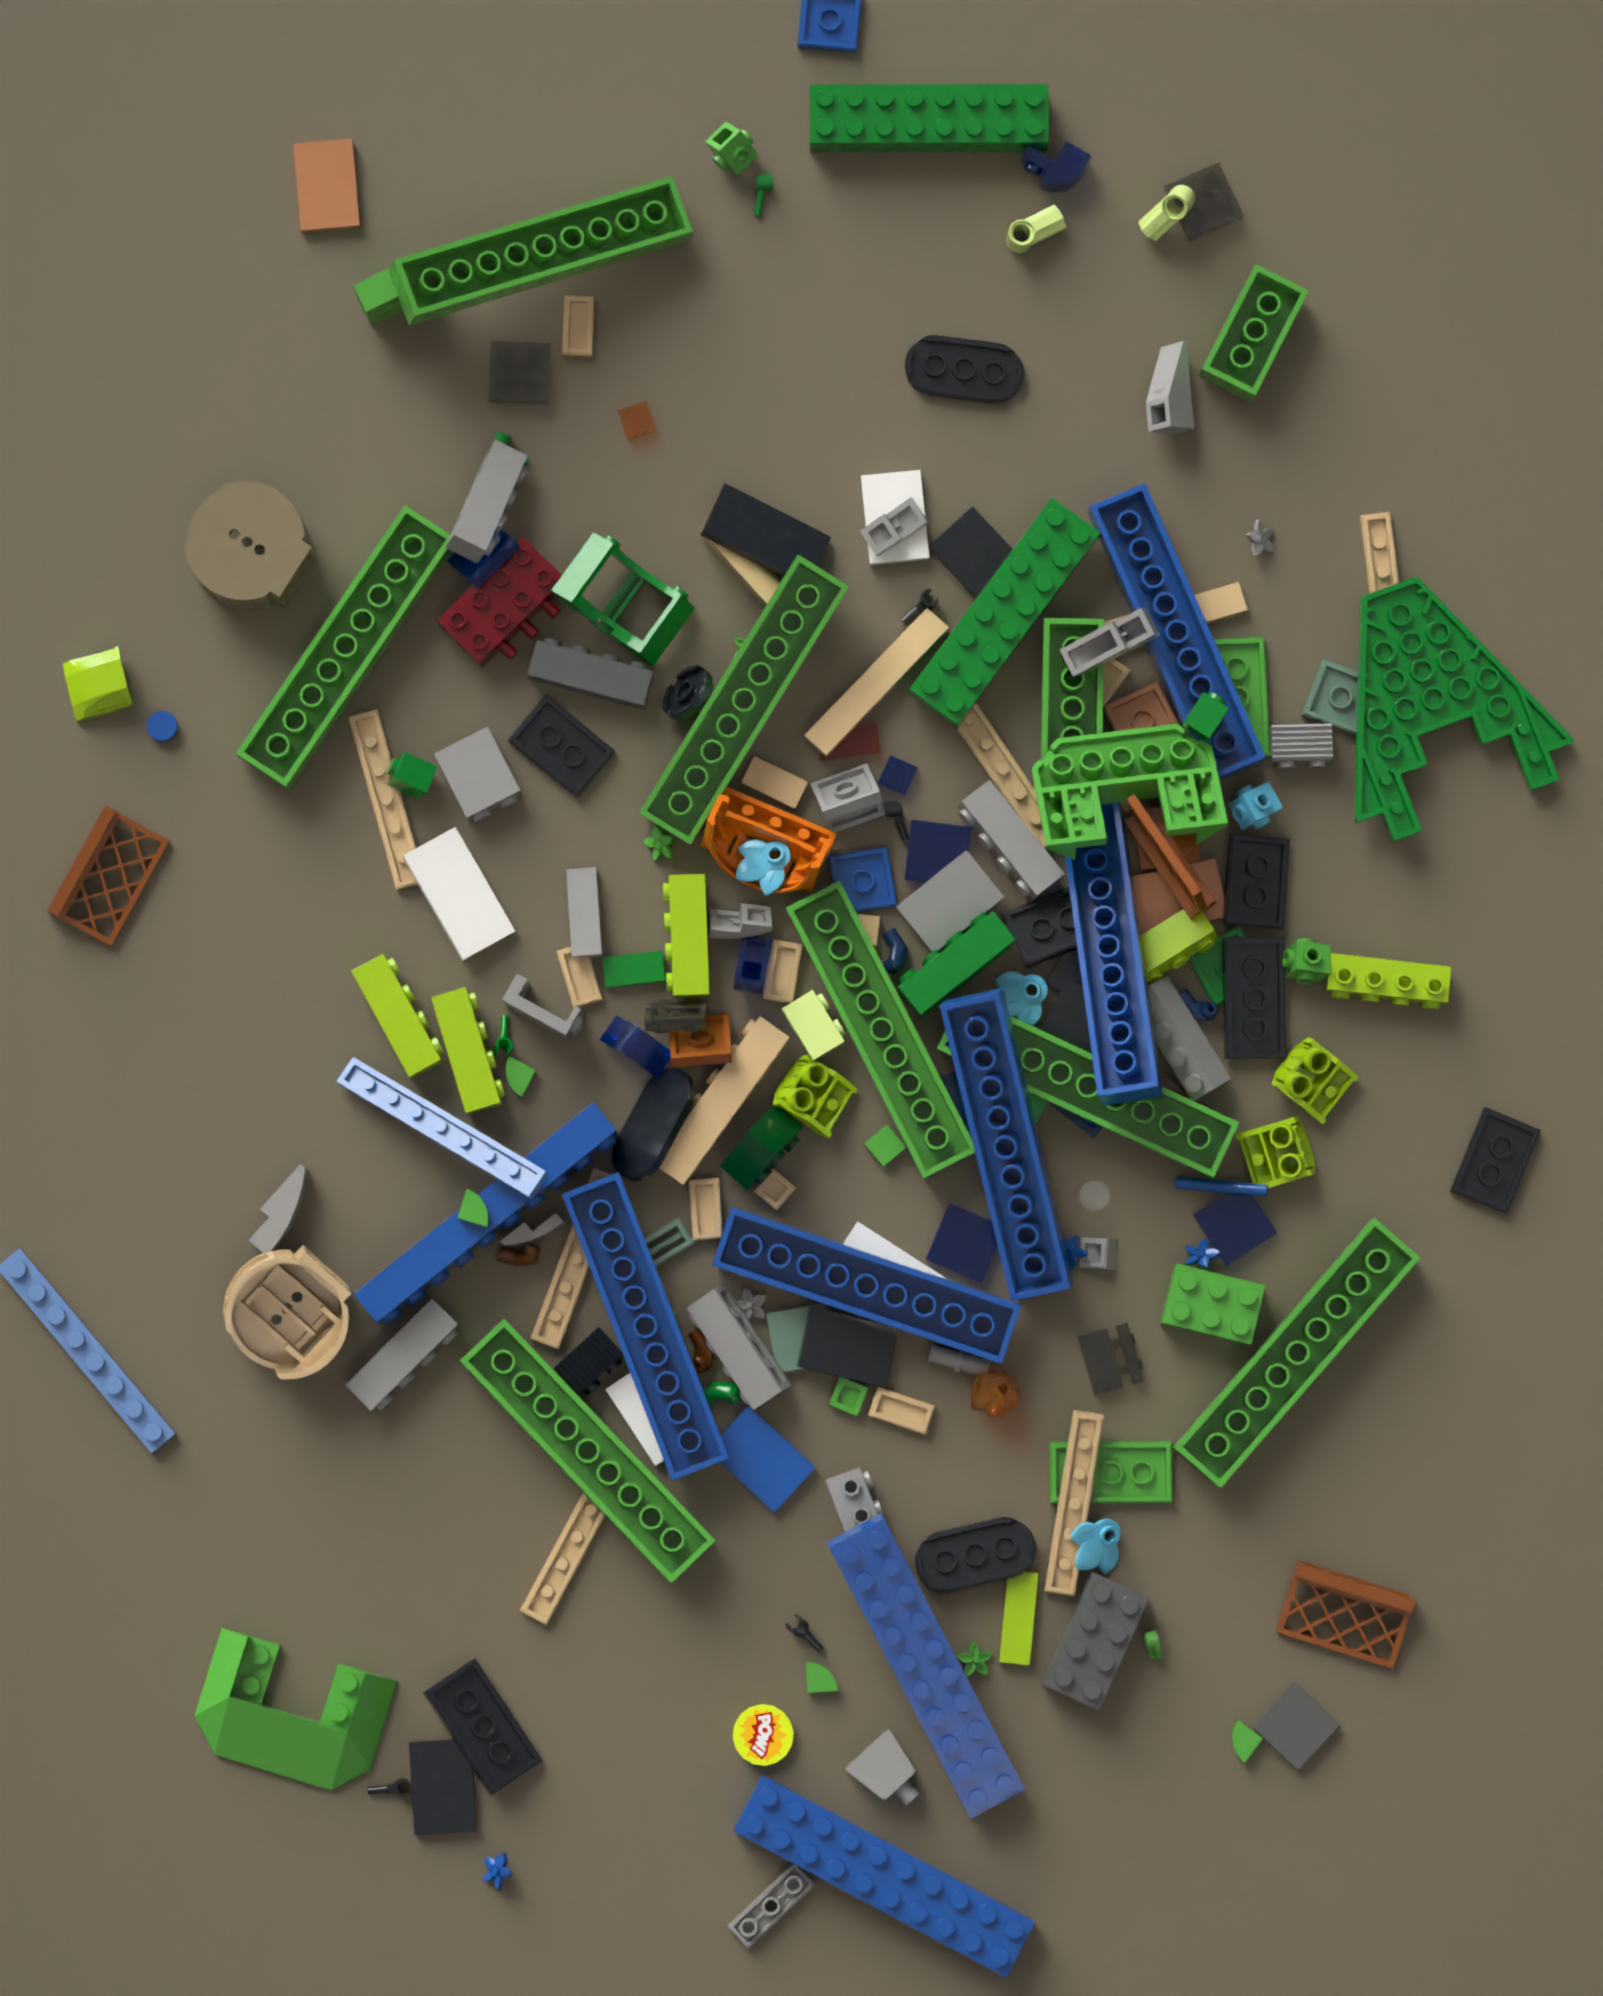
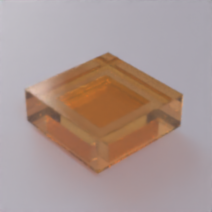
(636, 420)

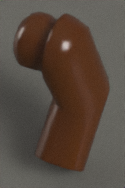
(519, 1258)
(703, 1356)

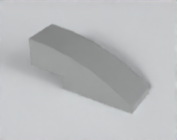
(1109, 642)
(282, 1211)

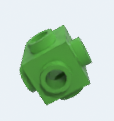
(731, 148)
(1307, 961)

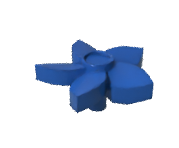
(1074, 1251)
(1202, 1254)
(497, 1870)

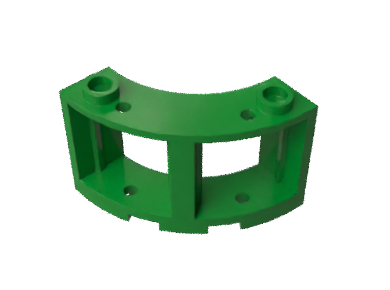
(585, 568)

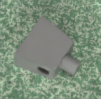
(885, 1769)

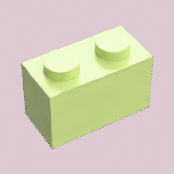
(813, 1025)

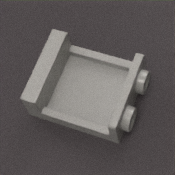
(478, 775)
(515, 1000)

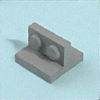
(848, 798)

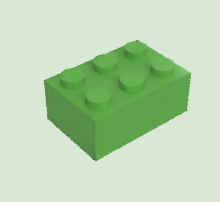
(1212, 1304)

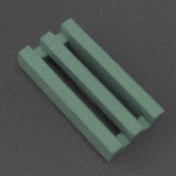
(682, 1233)

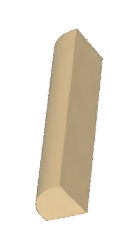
(757, 579)

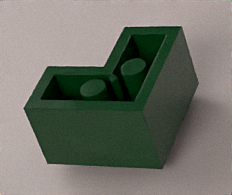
(762, 1147)

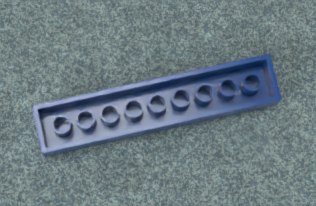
(1185, 649)
(1113, 967)
(1007, 1144)
(457, 1239)
(866, 1284)
(645, 1326)
(925, 1665)
(884, 1875)

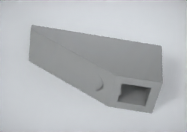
(1169, 394)

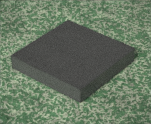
(1296, 1726)

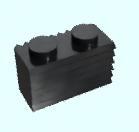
(589, 1362)

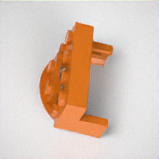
(743, 815)

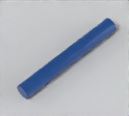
(1221, 1186)

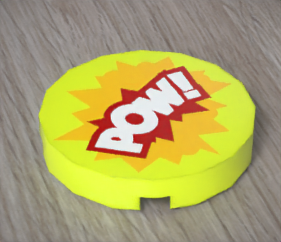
(763, 1734)

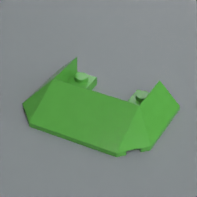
(1113, 766)
(280, 1741)

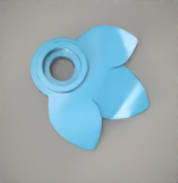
(759, 866)
(1019, 1001)
(1094, 1548)

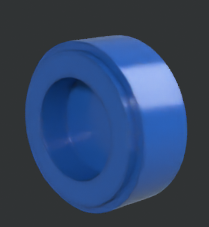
(162, 726)

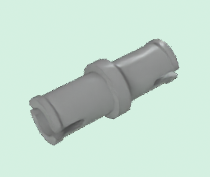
(958, 1360)

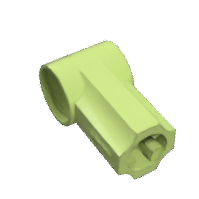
(1166, 212)
(1037, 228)

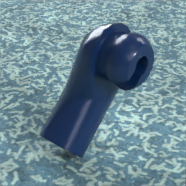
(898, 952)
(1199, 1009)

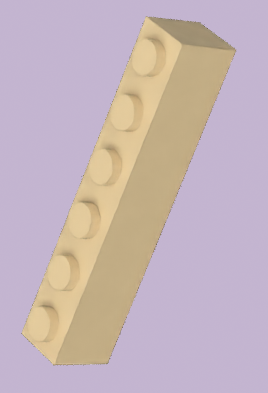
(723, 1098)

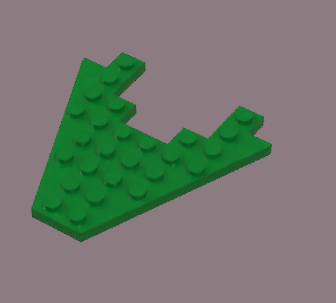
(1424, 674)

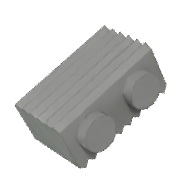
(1301, 745)

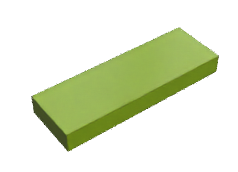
(1018, 1619)

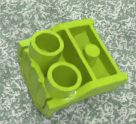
(97, 684)
(1313, 1078)
(813, 1094)
(1278, 1152)

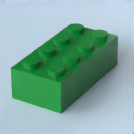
(955, 965)

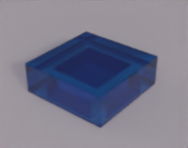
(897, 775)

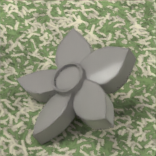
(1260, 539)
(751, 1304)

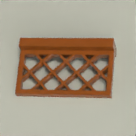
(1168, 859)
(83, 864)
(1352, 1588)

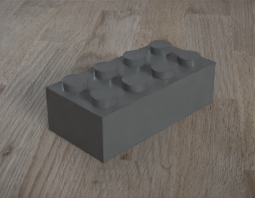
(1095, 1640)

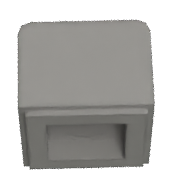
(1101, 1253)

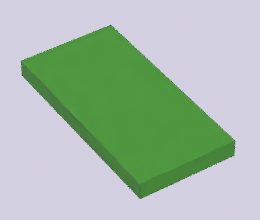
(1247, 669)
(1122, 1472)

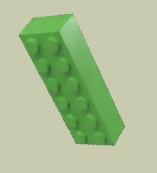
(1068, 703)

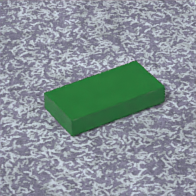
(633, 969)

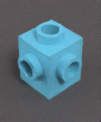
(1255, 806)

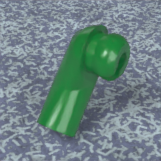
(723, 1391)

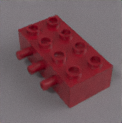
(502, 606)

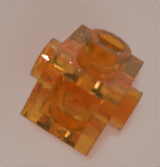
(994, 1393)

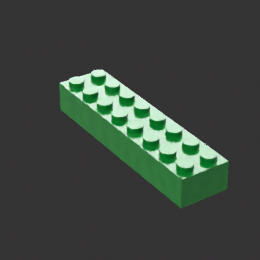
(929, 117)
(1004, 613)

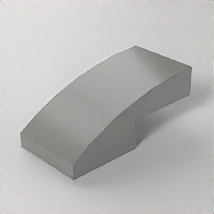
(894, 526)
(748, 922)
(525, 1235)

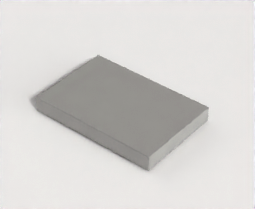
(950, 901)

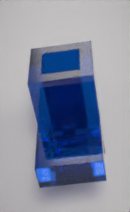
(1058, 173)
(752, 965)
(636, 1046)

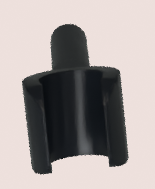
(922, 605)
(894, 809)
(802, 1630)
(389, 1788)

